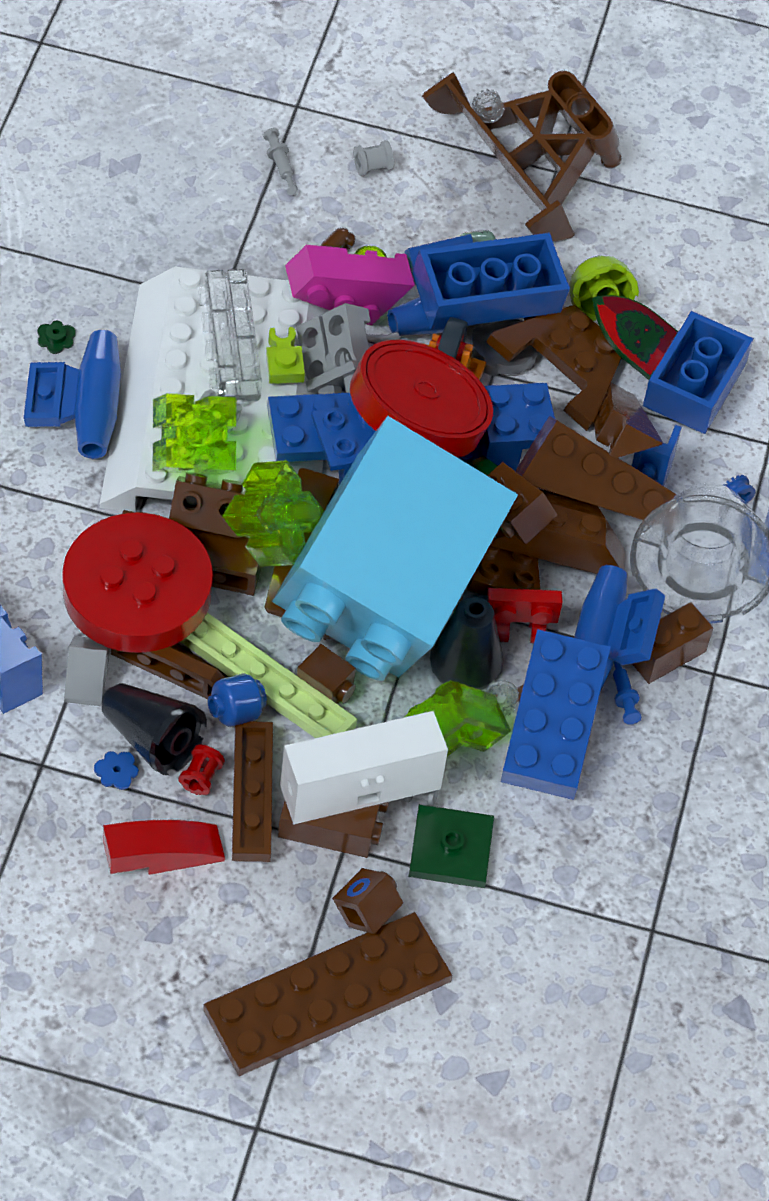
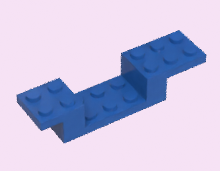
(515, 423)

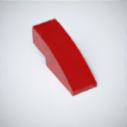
(161, 845)

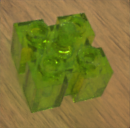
(194, 434)
(273, 513)

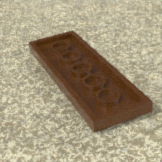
(326, 993)

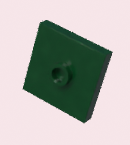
(451, 846)

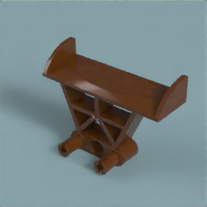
(564, 95)

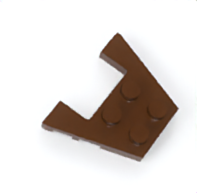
(574, 347)

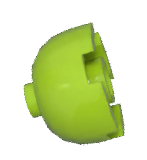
(601, 277)

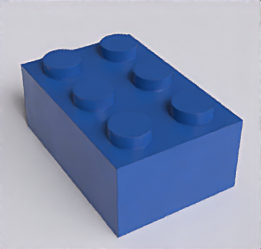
(697, 372)

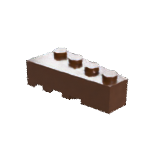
(582, 470)

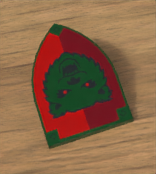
(634, 331)

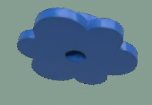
(116, 769)

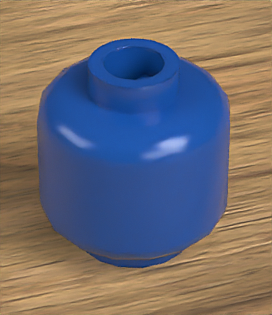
(237, 699)

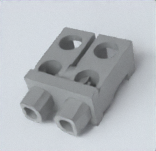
(333, 347)

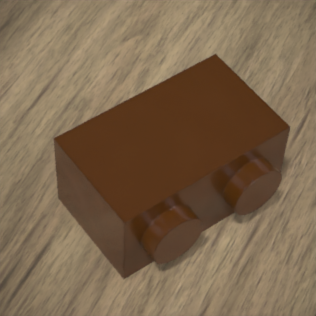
(678, 640)

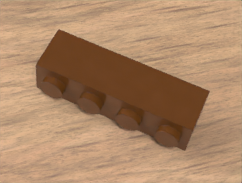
(231, 562)

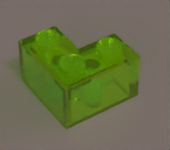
(465, 716)

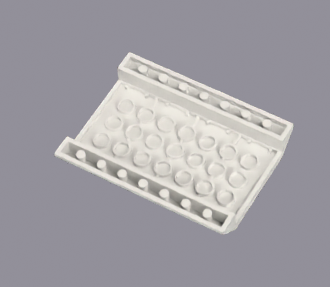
(170, 358)

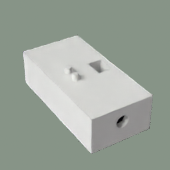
(363, 767)

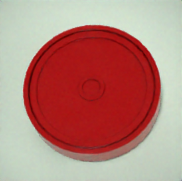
(422, 392)
(137, 582)

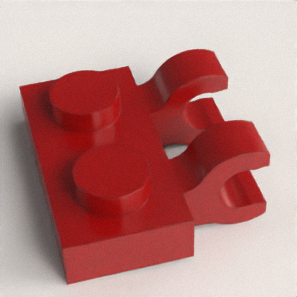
(524, 605)

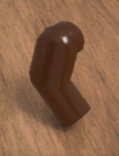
(340, 238)

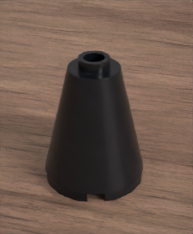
(469, 646)
(155, 725)

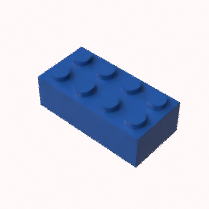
(490, 280)
(555, 714)

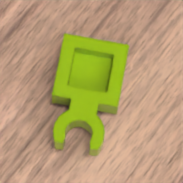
(284, 359)

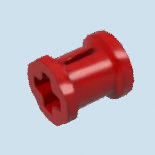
(188, 777)

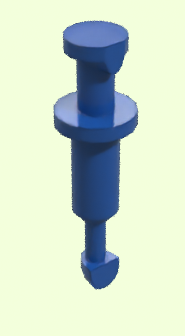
(626, 696)

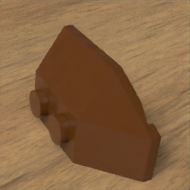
(574, 538)

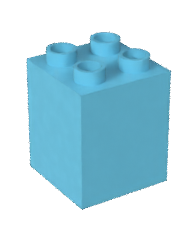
(393, 551)

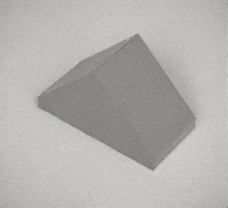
(86, 671)

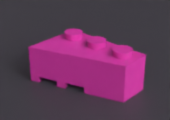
(334, 277)

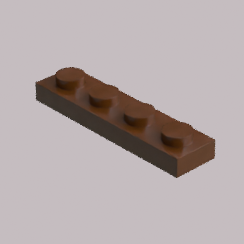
(252, 792)

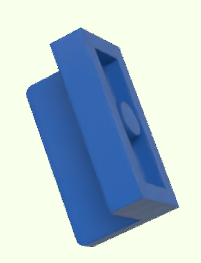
(657, 461)

